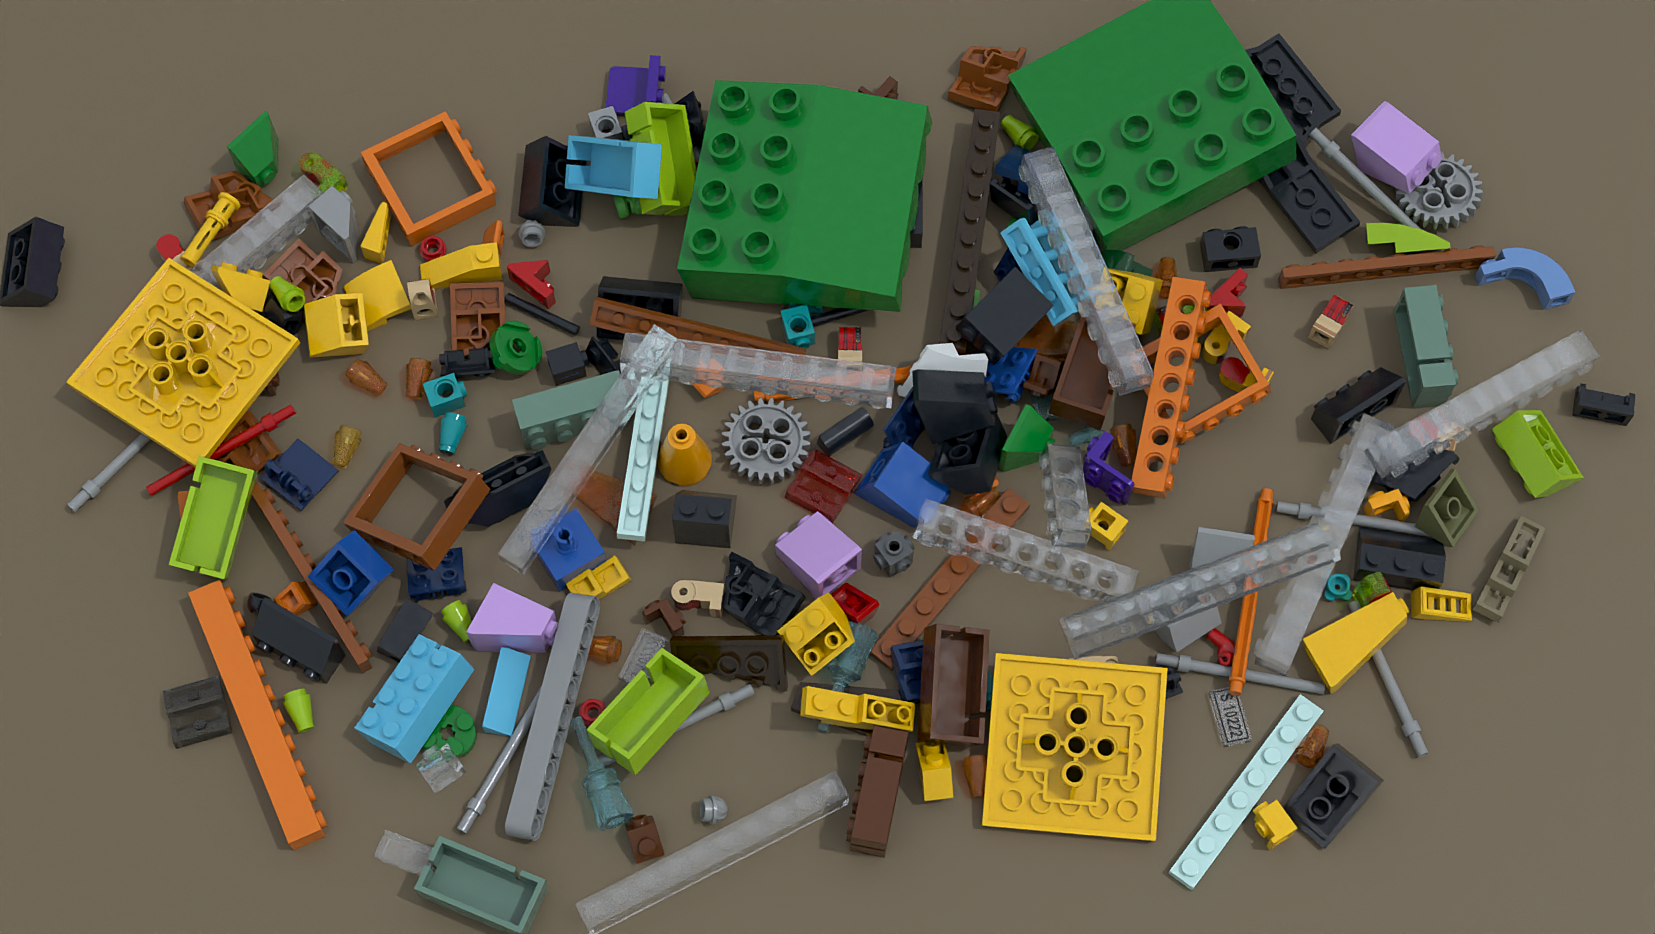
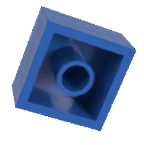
(570, 550)
(350, 573)

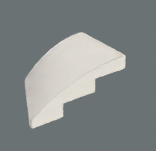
(944, 358)

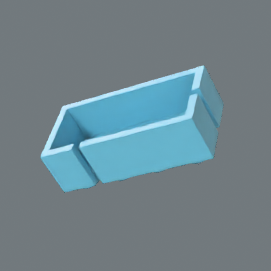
(615, 166)
(414, 698)

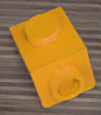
(1381, 503)

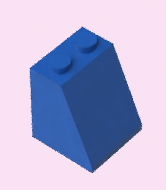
(901, 483)

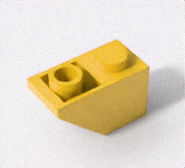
(246, 288)
(934, 771)

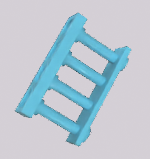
(1038, 269)

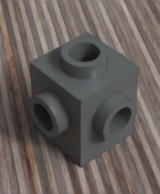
(891, 560)

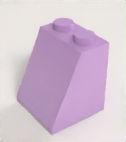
(1395, 149)
(819, 554)
(512, 623)

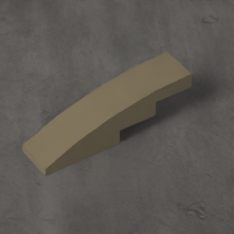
(1509, 569)

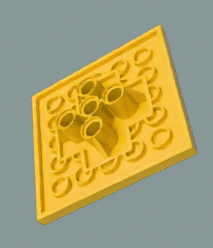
(189, 409)
(1030, 786)

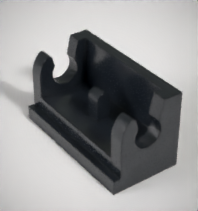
(1013, 202)
(1603, 406)
(403, 630)

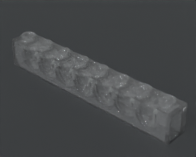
(933, 514)

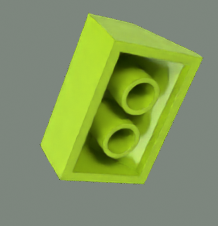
(1536, 453)

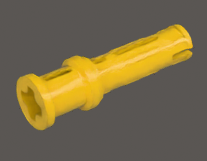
(218, 220)

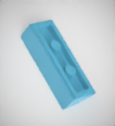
(506, 692)

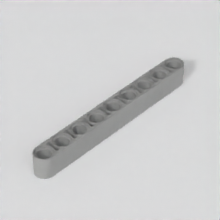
(552, 717)

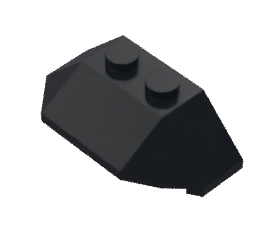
(512, 486)

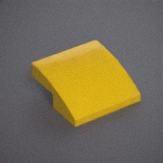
(381, 294)

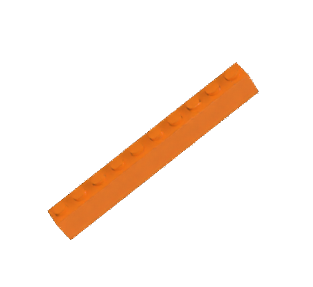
(257, 715)

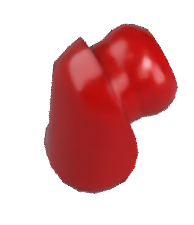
(1225, 647)

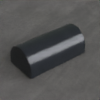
(845, 431)

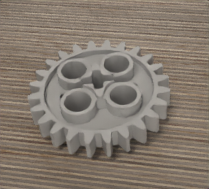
(1447, 208)
(769, 418)

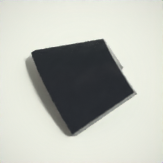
(1418, 478)
(758, 597)

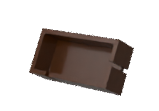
(1084, 384)
(953, 685)
(878, 793)

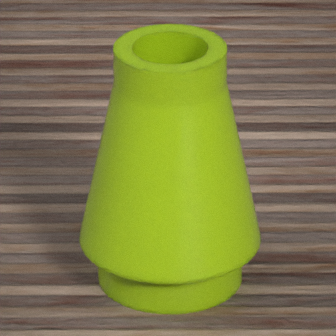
(1019, 132)
(289, 296)
(458, 619)
(299, 709)

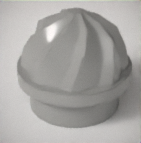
(532, 233)
(712, 809)

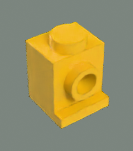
(1114, 522)
(1273, 823)

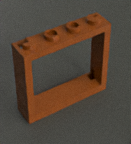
(448, 526)

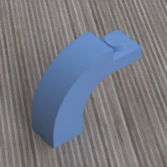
(1533, 268)

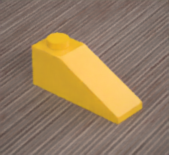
(468, 265)

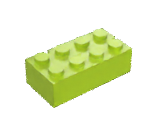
(666, 126)
(213, 518)
(648, 715)

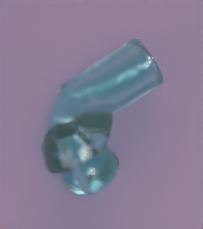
(1084, 436)

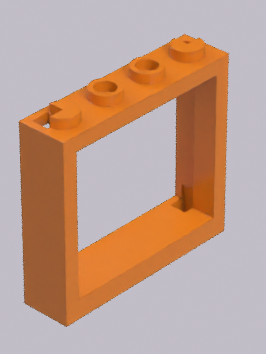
(449, 216)
(1235, 404)

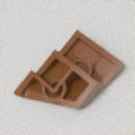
(984, 77)
(236, 185)
(311, 272)
(475, 313)
(252, 453)

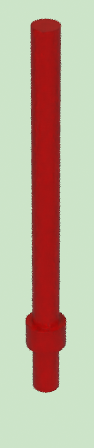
(268, 423)

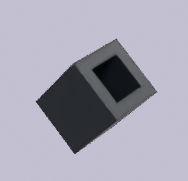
(567, 363)

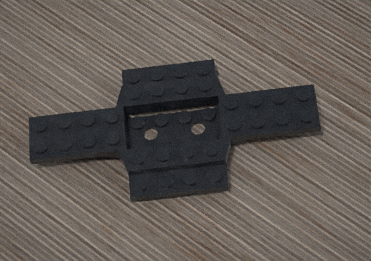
(1300, 186)

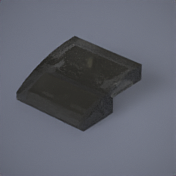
(197, 712)

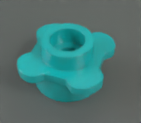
(1343, 582)

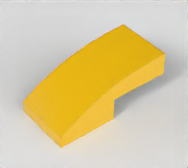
(601, 580)

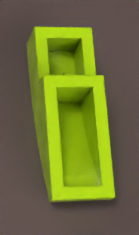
(1404, 237)

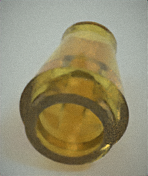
(345, 445)

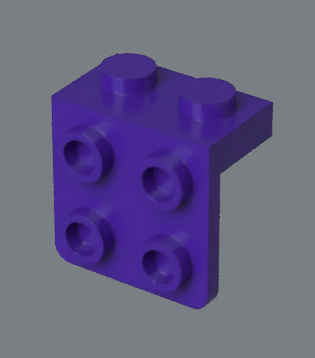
(635, 85)
(1101, 475)

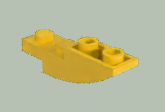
(857, 711)

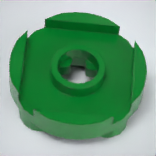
(506, 357)
(462, 726)

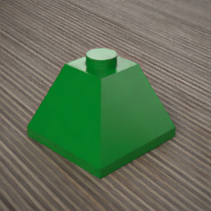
(256, 151)
(1026, 440)

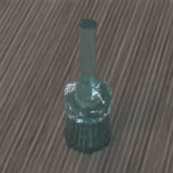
(851, 662)
(602, 785)

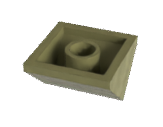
(1448, 511)

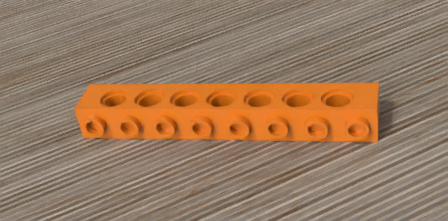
(1182, 293)

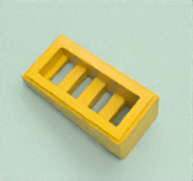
(376, 238)
(1423, 605)

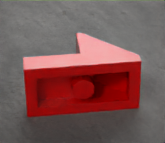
(531, 279)
(1228, 294)
(855, 603)

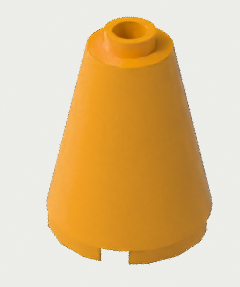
(684, 456)

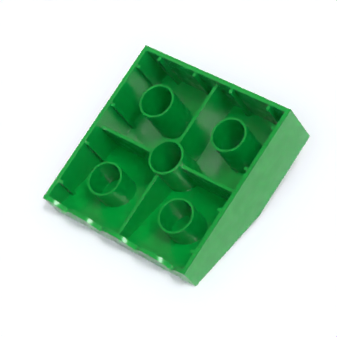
(1154, 117)
(804, 196)

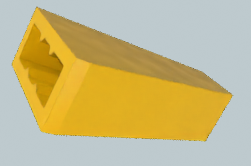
(1351, 641)

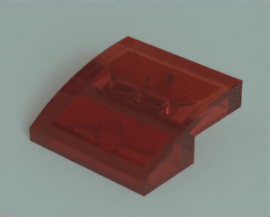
(823, 485)

